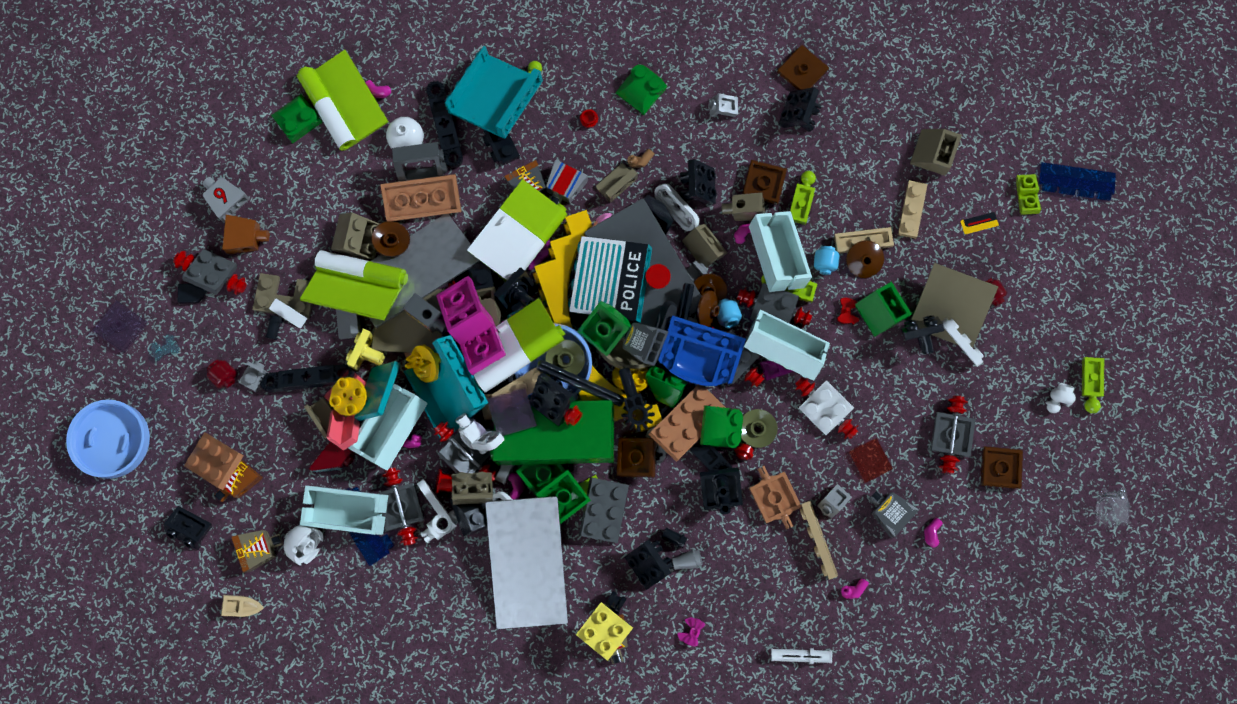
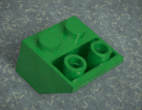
(883, 309)

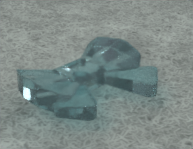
(171, 346)

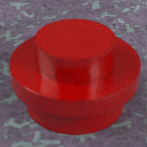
(589, 118)
(744, 452)

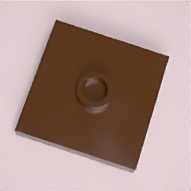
(803, 69)
(766, 180)
(636, 457)
(1001, 467)

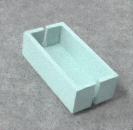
(780, 251)
(787, 345)
(384, 435)
(344, 510)

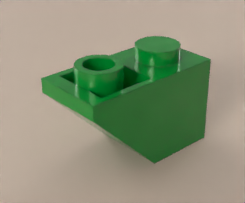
(665, 386)

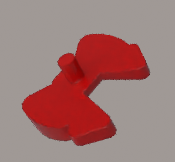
(845, 316)

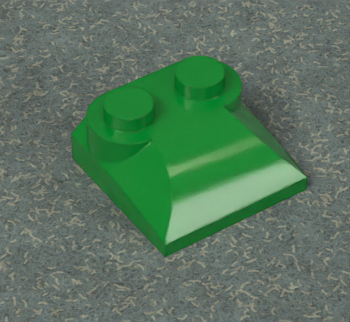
(641, 88)
(296, 118)
(604, 327)
(721, 426)
(537, 475)
(569, 494)

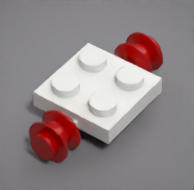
(826, 407)

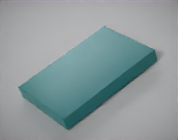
(378, 390)

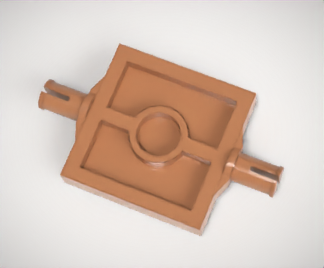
(775, 497)

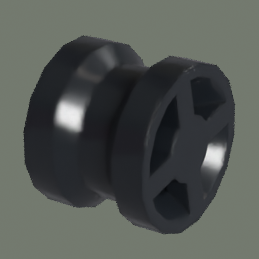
(615, 602)

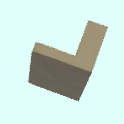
(617, 182)
(704, 245)
(320, 415)

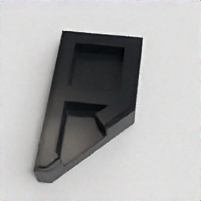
(190, 293)

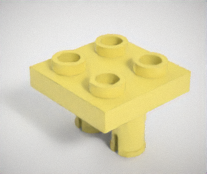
(363, 351)
(604, 631)

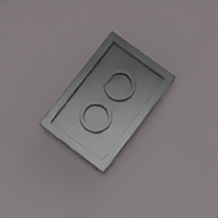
(605, 511)

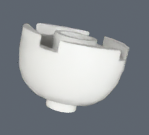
(404, 132)
(301, 544)

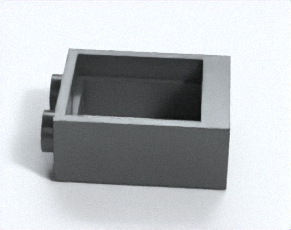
(418, 153)

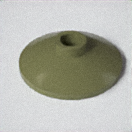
(570, 349)
(767, 424)

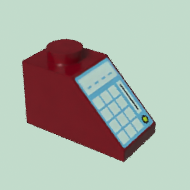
(332, 459)

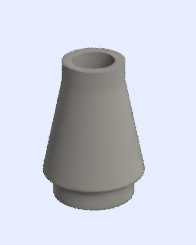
(688, 560)

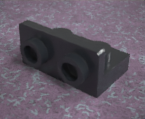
(502, 149)
(186, 527)

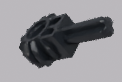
(633, 401)

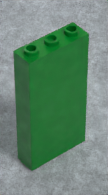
(547, 443)

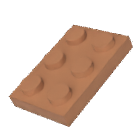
(213, 461)

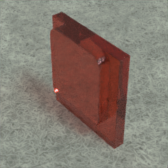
(870, 460)

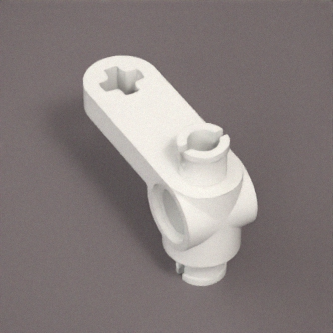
(476, 436)
(433, 530)

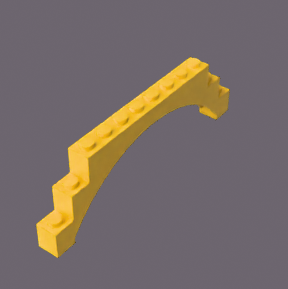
(554, 281)

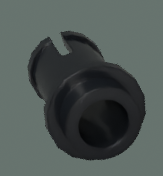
(273, 327)
(674, 537)

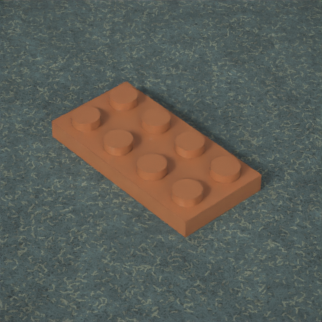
(421, 197)
(684, 423)

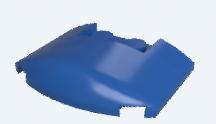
(700, 353)

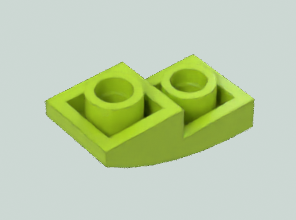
(1028, 194)

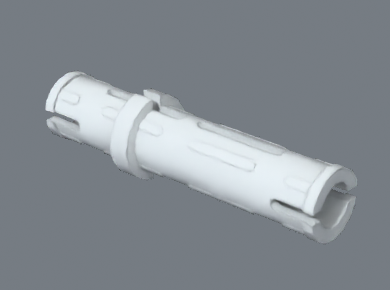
(825, 656)

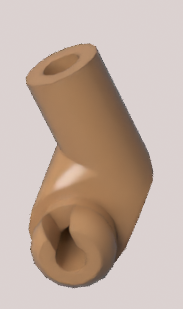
(638, 162)

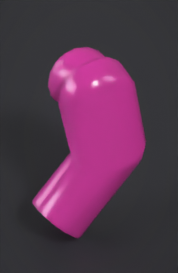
(378, 91)
(741, 233)
(414, 442)
(518, 485)
(931, 532)
(854, 592)

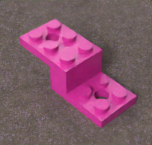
(470, 325)

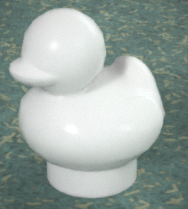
(1062, 394)

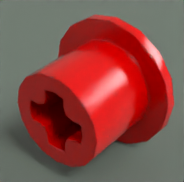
(658, 276)
(443, 482)

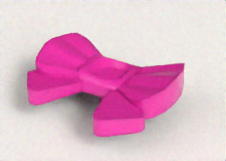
(691, 637)

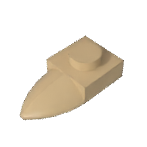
(239, 606)

